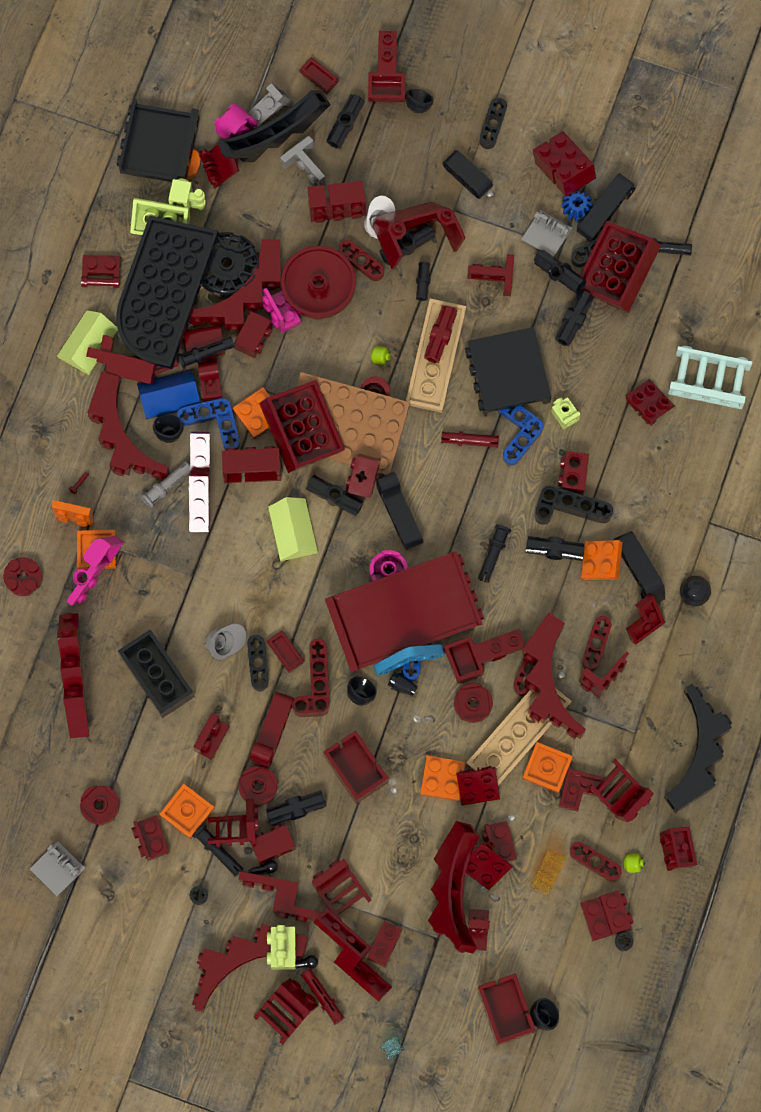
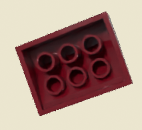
(619, 265)
(301, 426)

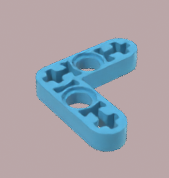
(409, 654)

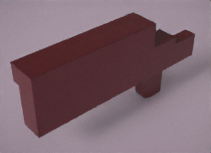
(122, 365)

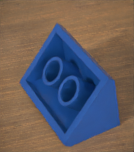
(168, 394)

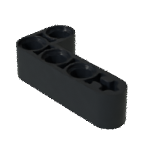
(618, 190)
(573, 509)
(398, 510)
(641, 567)

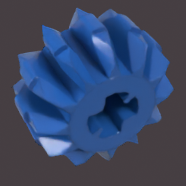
(570, 203)

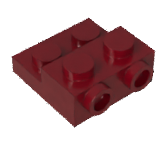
(607, 915)

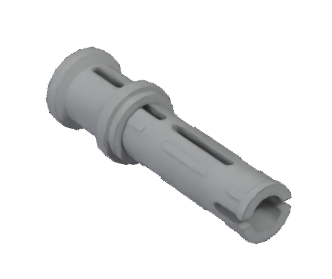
(159, 490)

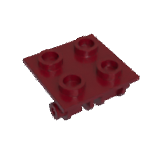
(218, 166)
(649, 401)
(478, 785)
(486, 865)

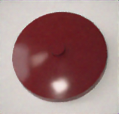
(318, 282)

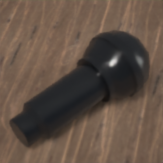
(269, 867)
(309, 962)

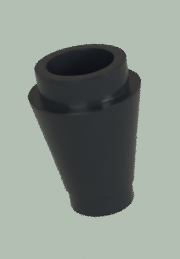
(401, 684)

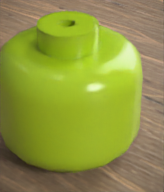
(380, 355)
(633, 862)

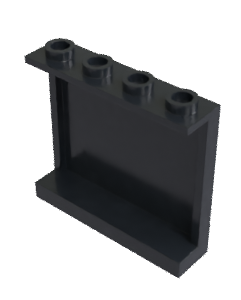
(158, 142)
(508, 370)

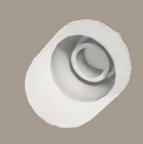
(378, 206)

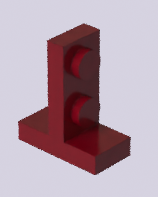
(494, 273)
(478, 927)

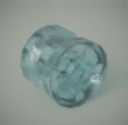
(392, 1047)

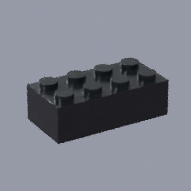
(156, 673)

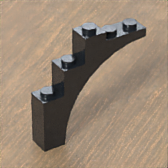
(273, 134)
(709, 728)

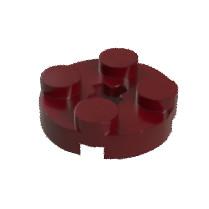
(30, 584)
(480, 695)
(263, 776)
(100, 794)

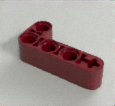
(316, 677)
(272, 730)

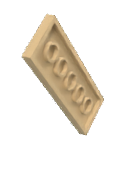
(429, 379)
(512, 738)

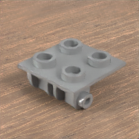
(546, 233)
(57, 868)

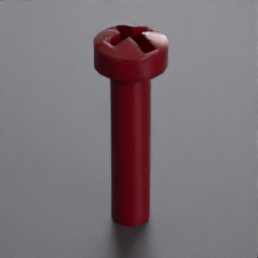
(74, 489)

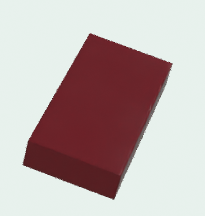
(319, 75)
(285, 651)

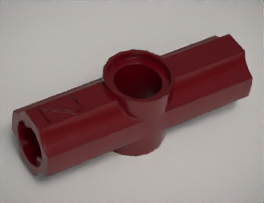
(440, 334)

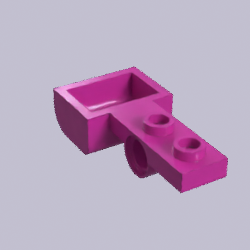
(98, 556)

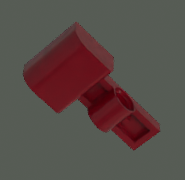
(386, 84)
(208, 367)
(468, 658)

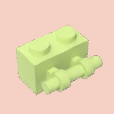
(182, 195)
(282, 948)

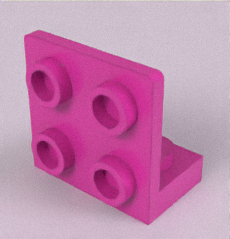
(282, 314)

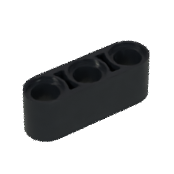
(467, 174)

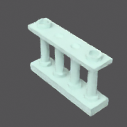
(697, 391)

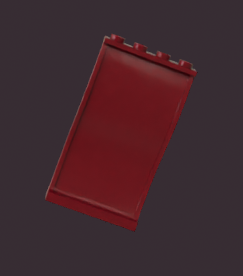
(404, 610)

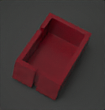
(569, 162)
(343, 202)
(257, 464)
(355, 767)
(506, 1009)

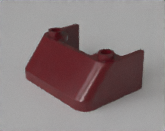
(393, 227)

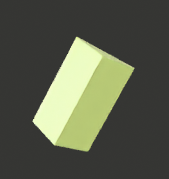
(144, 208)
(86, 334)
(292, 528)

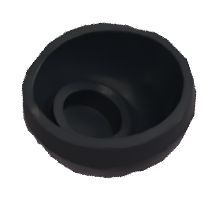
(418, 100)
(168, 428)
(695, 591)
(361, 691)
(544, 1014)

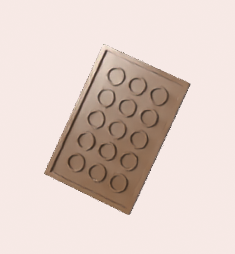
(364, 420)

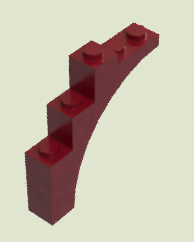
(248, 297)
(125, 456)
(72, 675)
(540, 679)
(452, 861)
(240, 952)

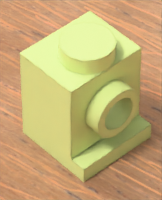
(568, 418)

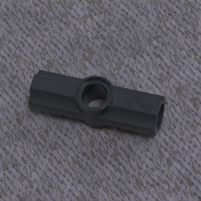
(341, 130)
(416, 238)
(567, 277)
(574, 318)
(345, 501)
(555, 548)
(296, 807)

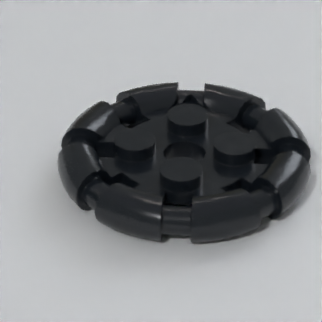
(236, 270)

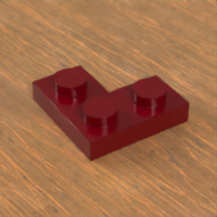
(650, 619)
(576, 785)

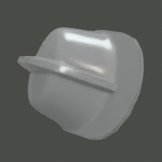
(225, 641)

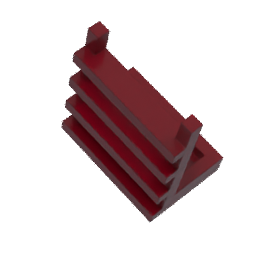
(594, 684)
(629, 801)
(247, 826)
(327, 881)
(295, 1001)

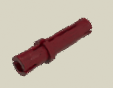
(469, 439)
(323, 997)

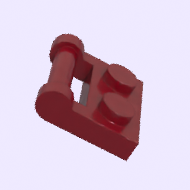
(100, 265)

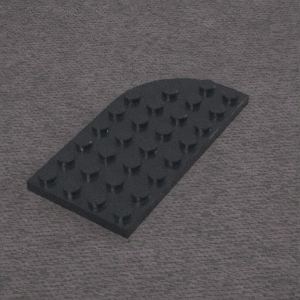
(163, 288)

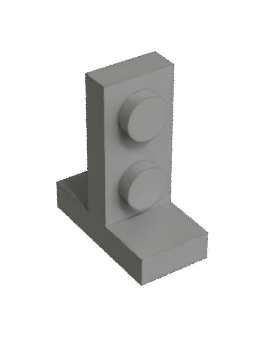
(270, 105)
(298, 155)

